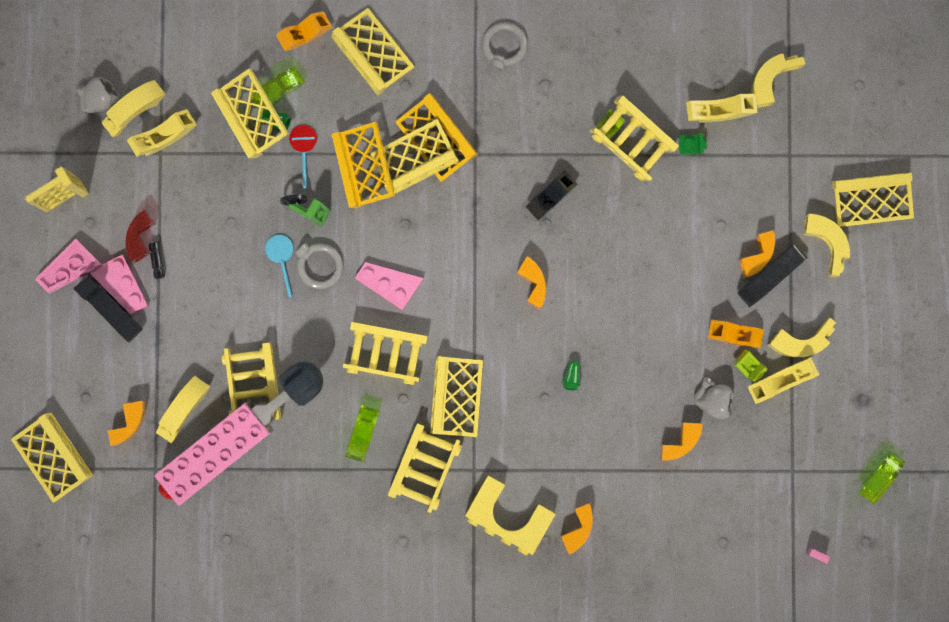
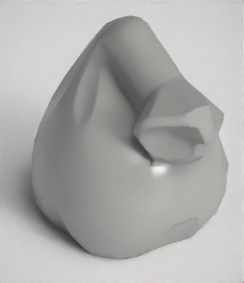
(97, 95)
(715, 400)

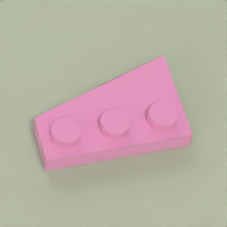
(68, 267)
(388, 283)
(121, 284)

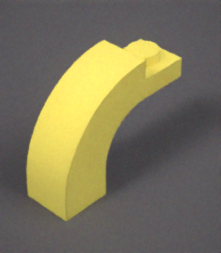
(763, 79)
(131, 105)
(722, 109)
(163, 135)
(834, 237)
(794, 348)
(783, 380)
(181, 408)

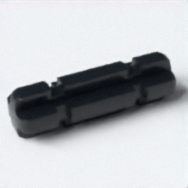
(156, 260)

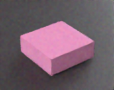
(818, 555)

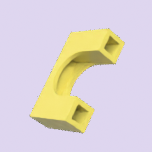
(525, 538)

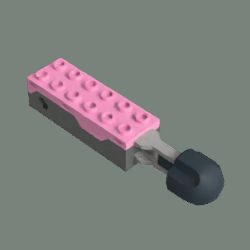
(235, 436)

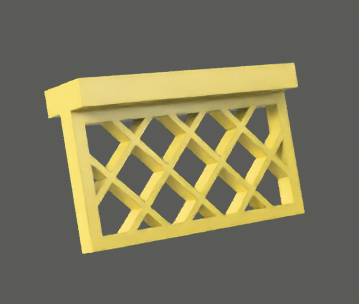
(358, 59)
(236, 120)
(424, 170)
(868, 183)
(57, 191)
(439, 396)
(66, 450)

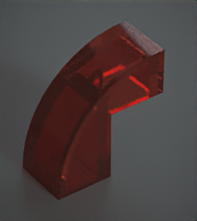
(135, 246)

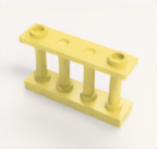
(651, 132)
(397, 339)
(268, 372)
(413, 453)

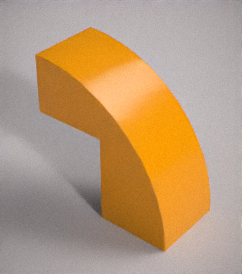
(305, 32)
(754, 264)
(531, 272)
(735, 334)
(134, 418)
(689, 436)
(576, 538)

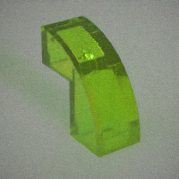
(280, 85)
(362, 433)
(882, 478)

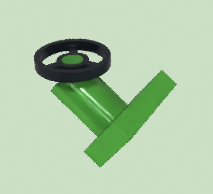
(316, 213)

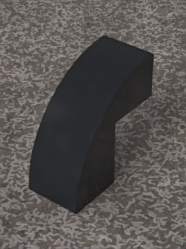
(551, 195)

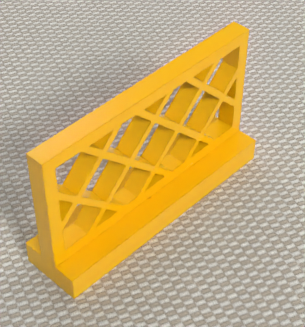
(449, 127)
(347, 165)

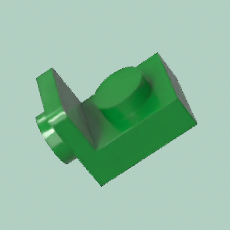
(692, 144)

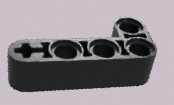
(772, 275)
(108, 307)

